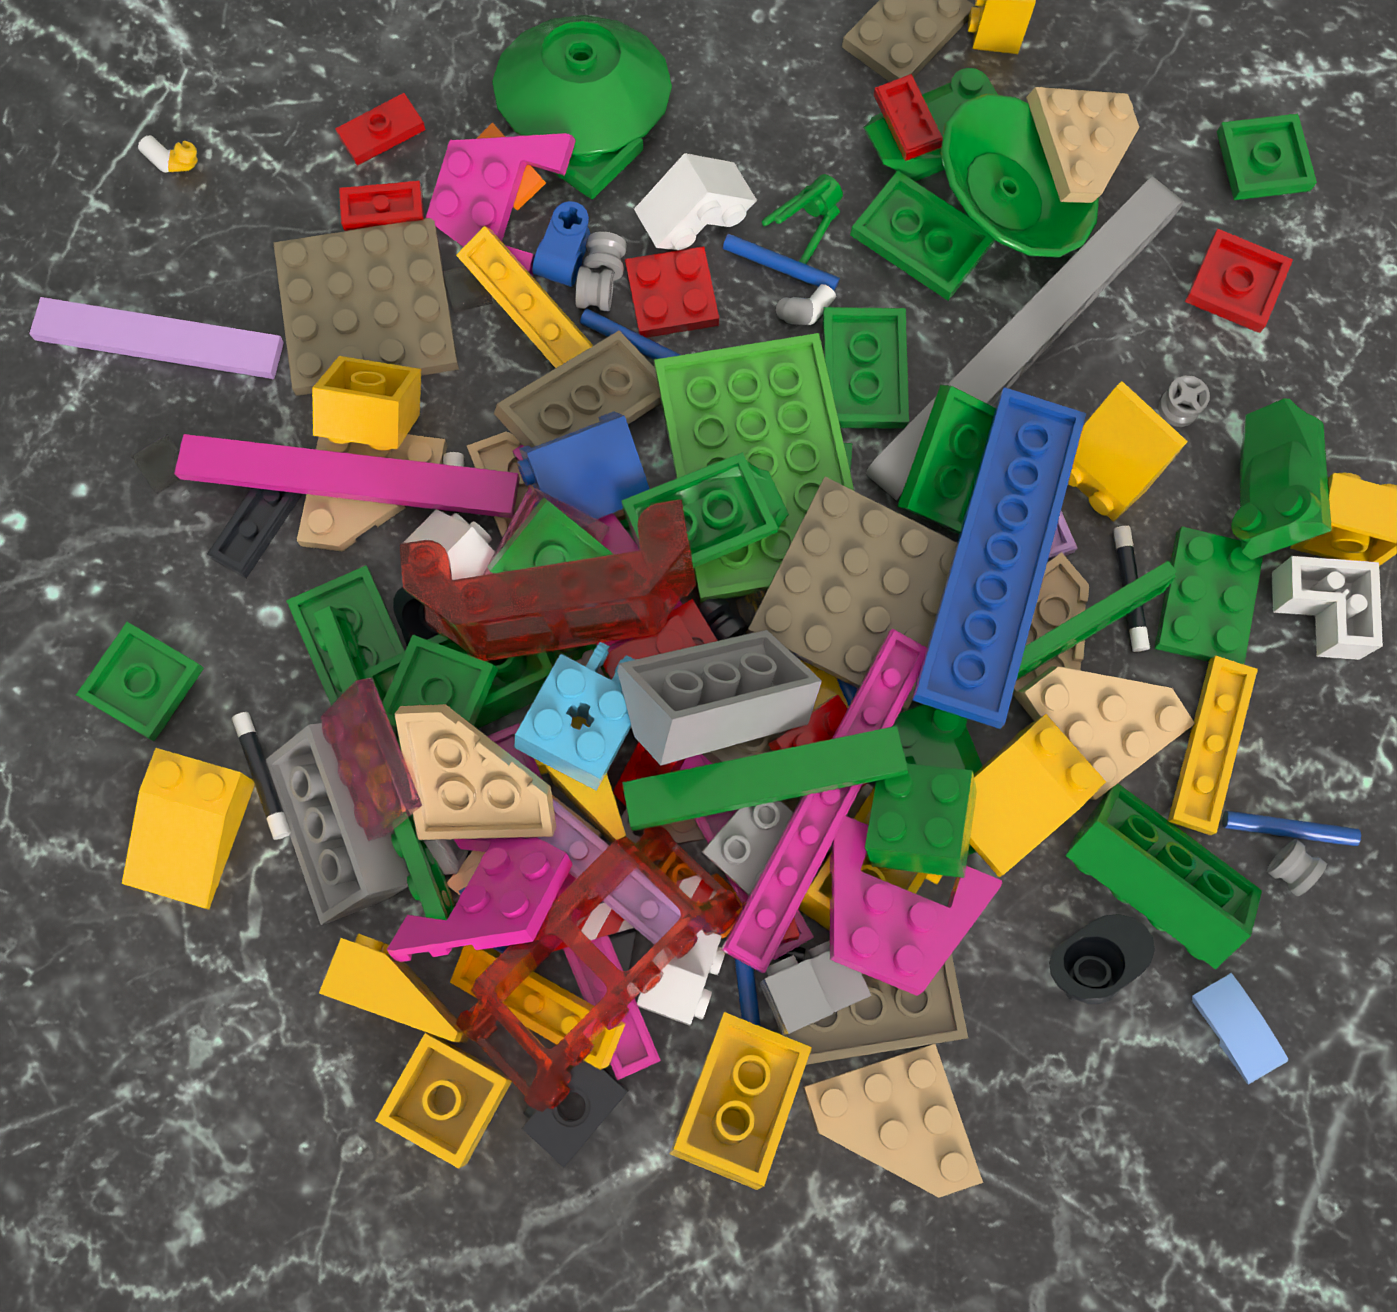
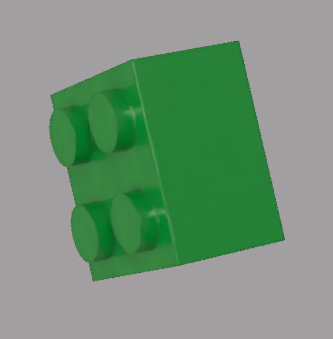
(922, 821)

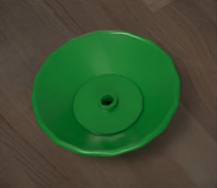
(583, 81)
(1005, 179)

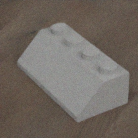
(716, 695)
(332, 849)

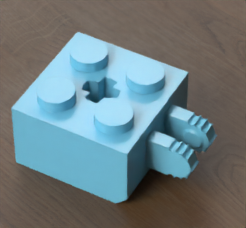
(569, 693)

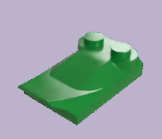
(941, 103)
(1281, 480)
(722, 507)
(937, 740)

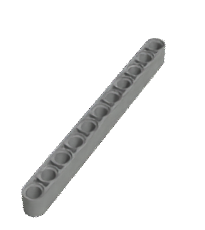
(1041, 319)

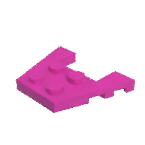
(483, 179)
(500, 903)
(892, 929)

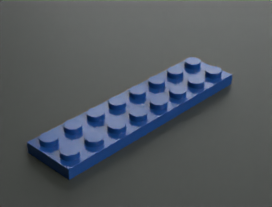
(1000, 559)

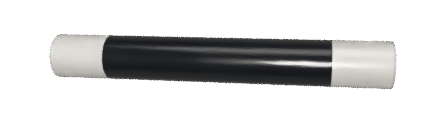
(1128, 574)
(261, 775)

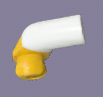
(178, 159)

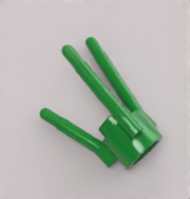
(817, 200)

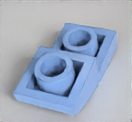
(1240, 1028)

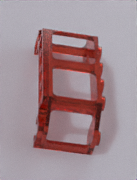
(561, 601)
(560, 925)

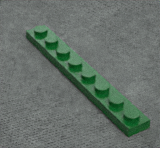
(426, 877)

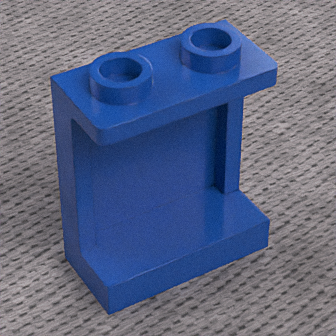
(588, 467)

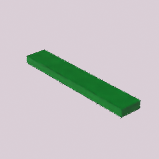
(1096, 618)
(764, 778)

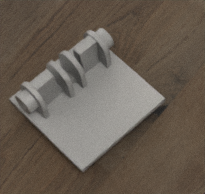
(748, 841)

